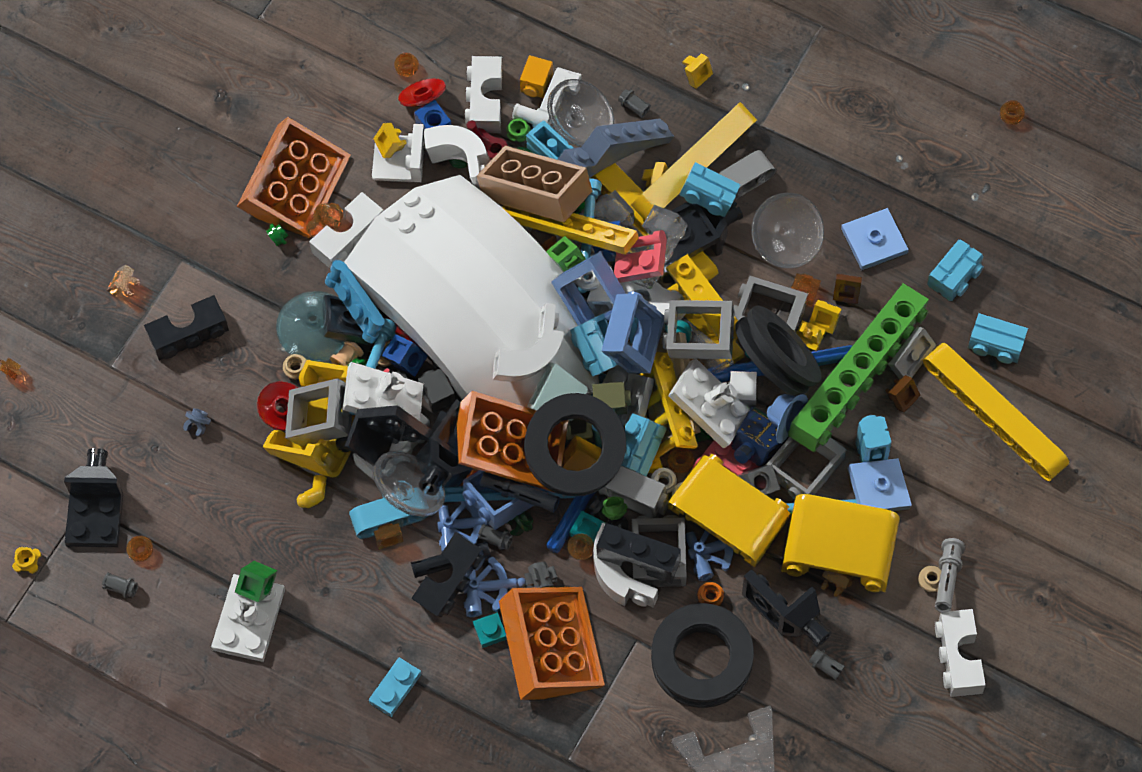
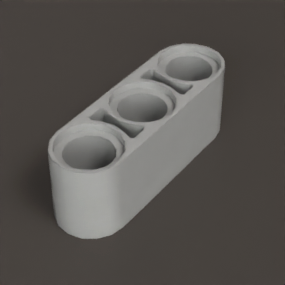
(750, 172)

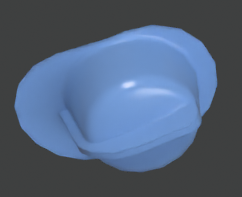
(783, 412)

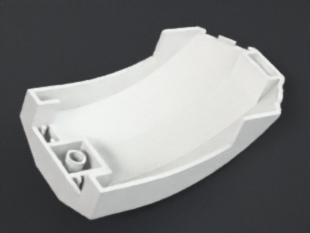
(464, 285)

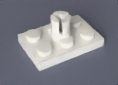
(376, 388)
(709, 402)
(247, 624)

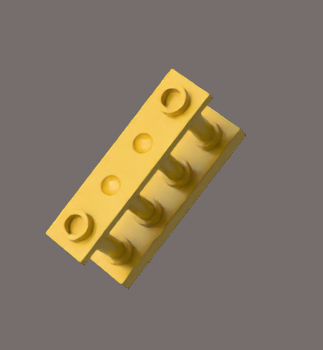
(695, 286)
(678, 420)

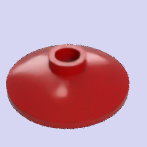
(422, 92)
(270, 397)

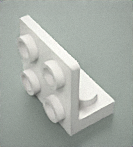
(404, 164)

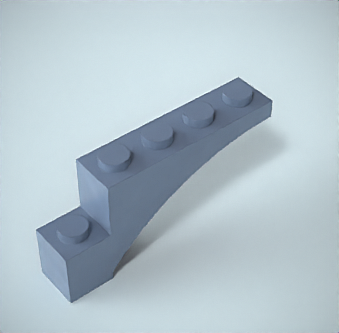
(616, 141)

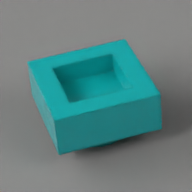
(586, 525)
(489, 630)

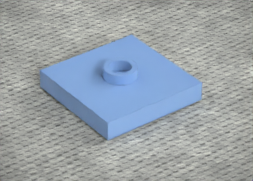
(874, 239)
(880, 484)

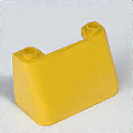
(324, 455)
(730, 508)
(841, 539)

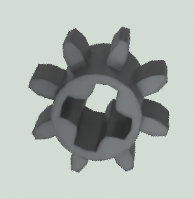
(540, 575)

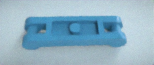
(355, 300)

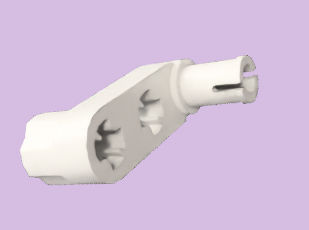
(541, 114)

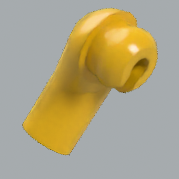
(315, 494)

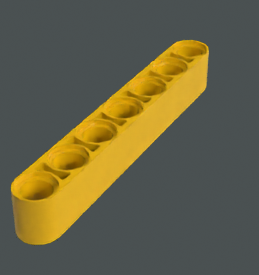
(703, 152)
(614, 179)
(996, 412)

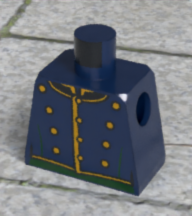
(756, 439)

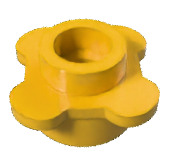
(21, 554)

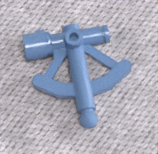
(449, 525)
(700, 554)
(477, 587)

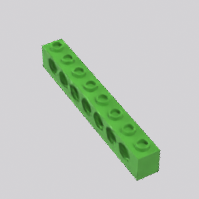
(813, 433)

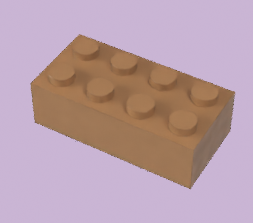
(535, 183)

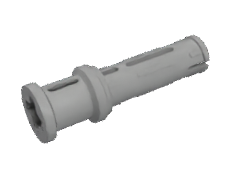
(944, 598)

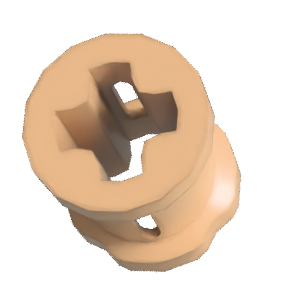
(347, 353)

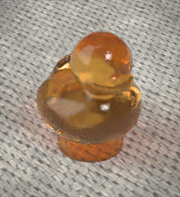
(324, 215)

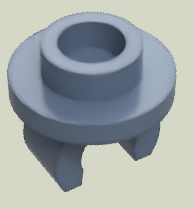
(198, 417)

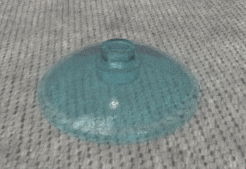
(303, 336)

